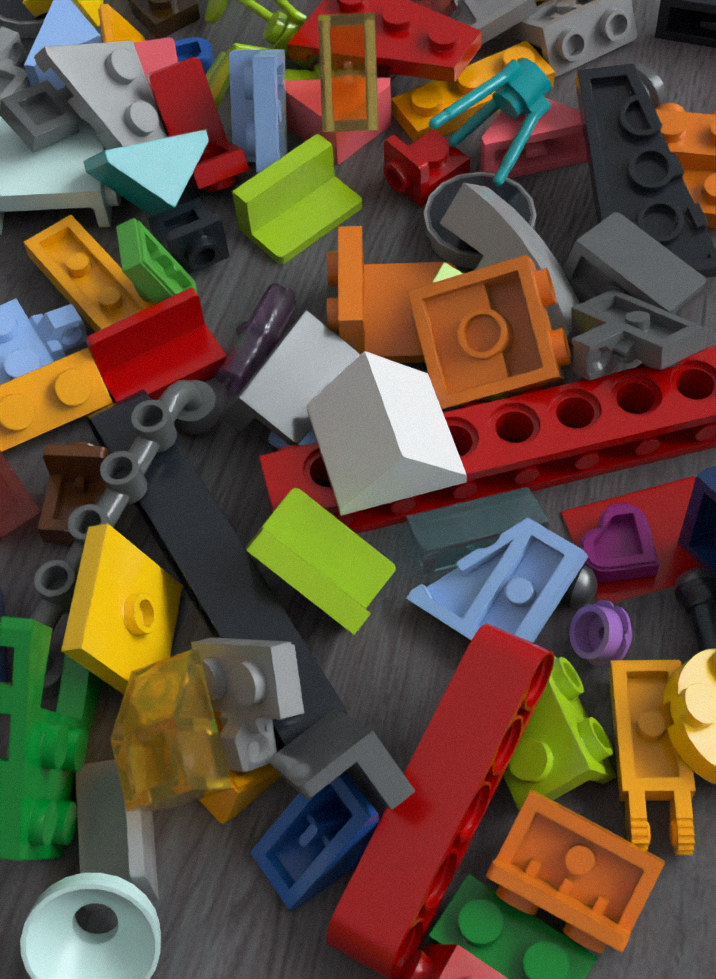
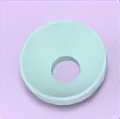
(60, 949)

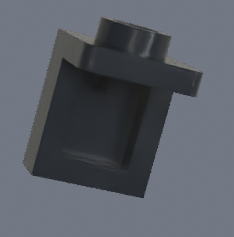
(191, 235)

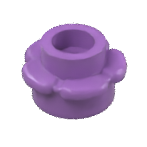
(601, 633)

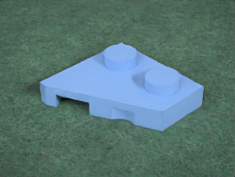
(506, 584)

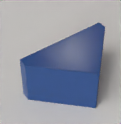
(316, 841)

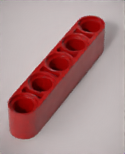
(454, 780)

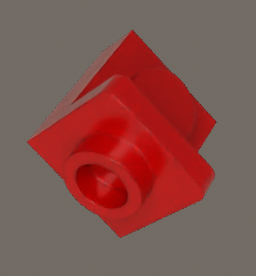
(422, 165)

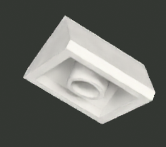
(383, 435)

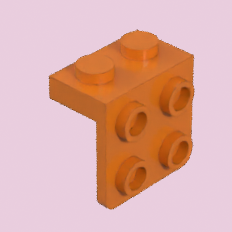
(374, 301)

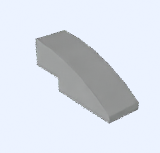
(503, 234)

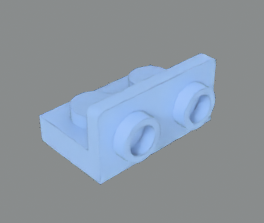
(259, 105)

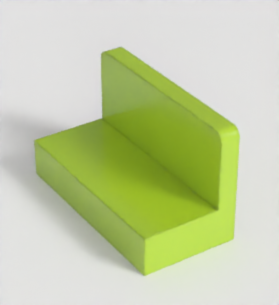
(294, 201)
(322, 559)

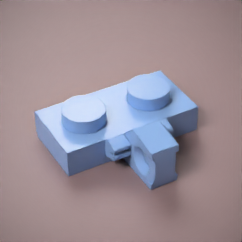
(37, 340)

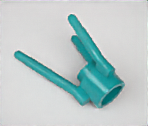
(518, 91)

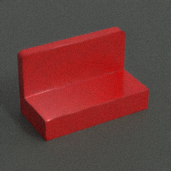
(156, 348)

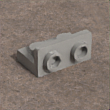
(577, 30)

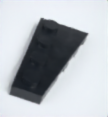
(634, 167)

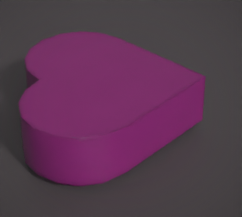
(621, 545)

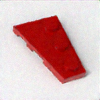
(408, 38)

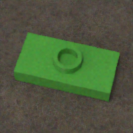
(149, 264)

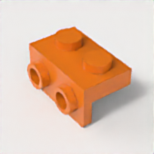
(574, 873)

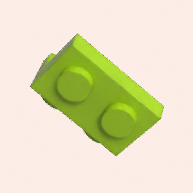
(560, 742)

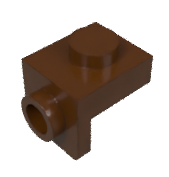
(71, 484)

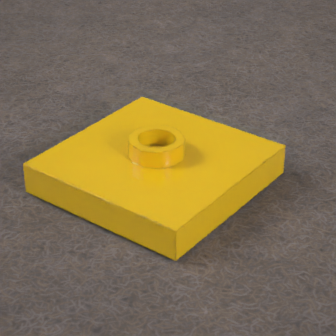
(120, 609)

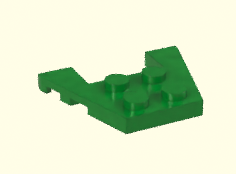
(42, 746)

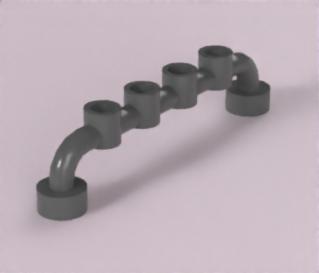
(183, 404)

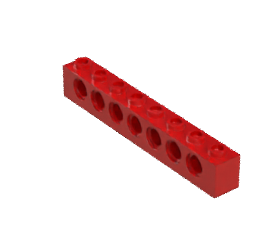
(550, 451)

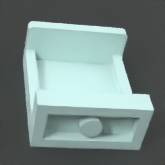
(52, 175)

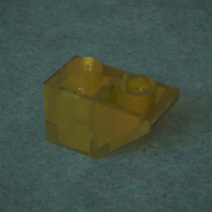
(168, 736)

